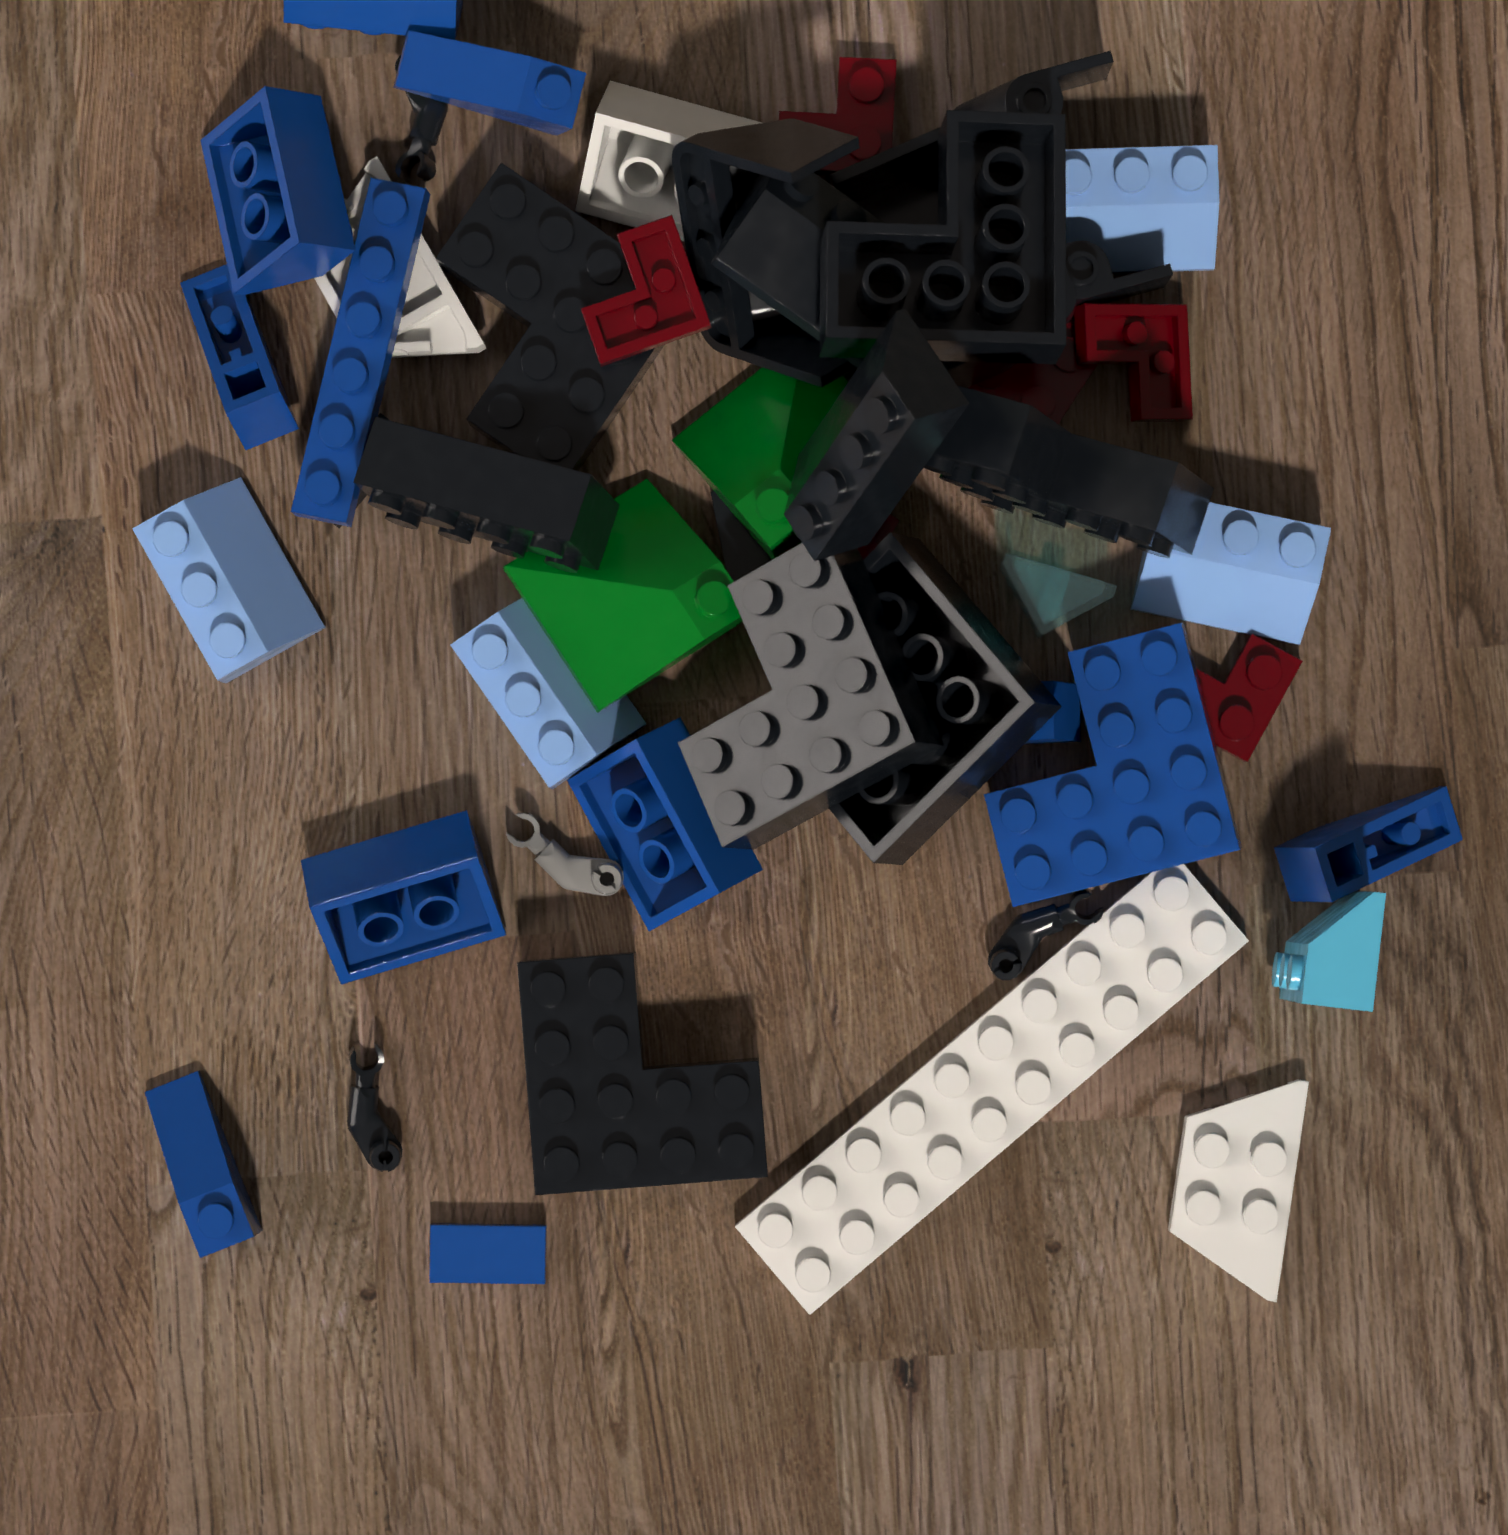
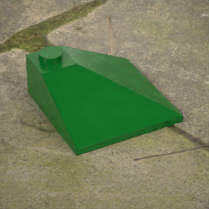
(752, 446)
(643, 609)

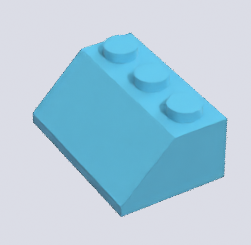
(1334, 955)

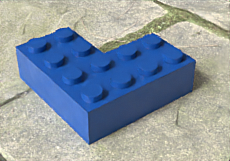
(1154, 784)

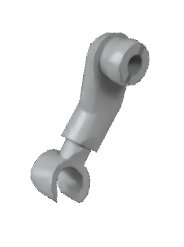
(571, 872)

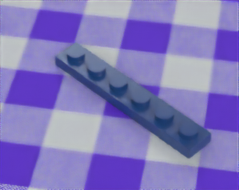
(360, 350)

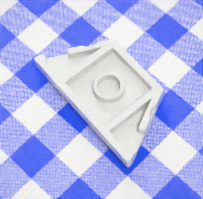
(432, 314)
(1239, 1183)

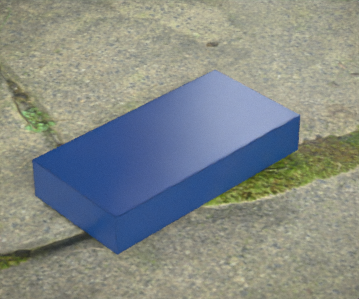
(488, 1253)

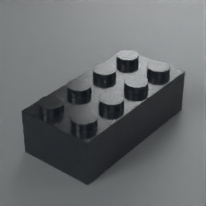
(486, 495)

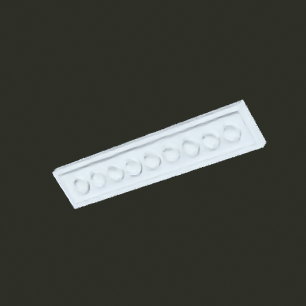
(990, 1084)

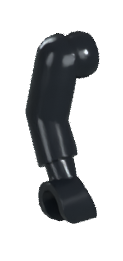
(424, 134)
(1027, 930)
(364, 1120)

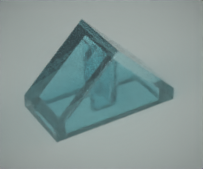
(1052, 594)

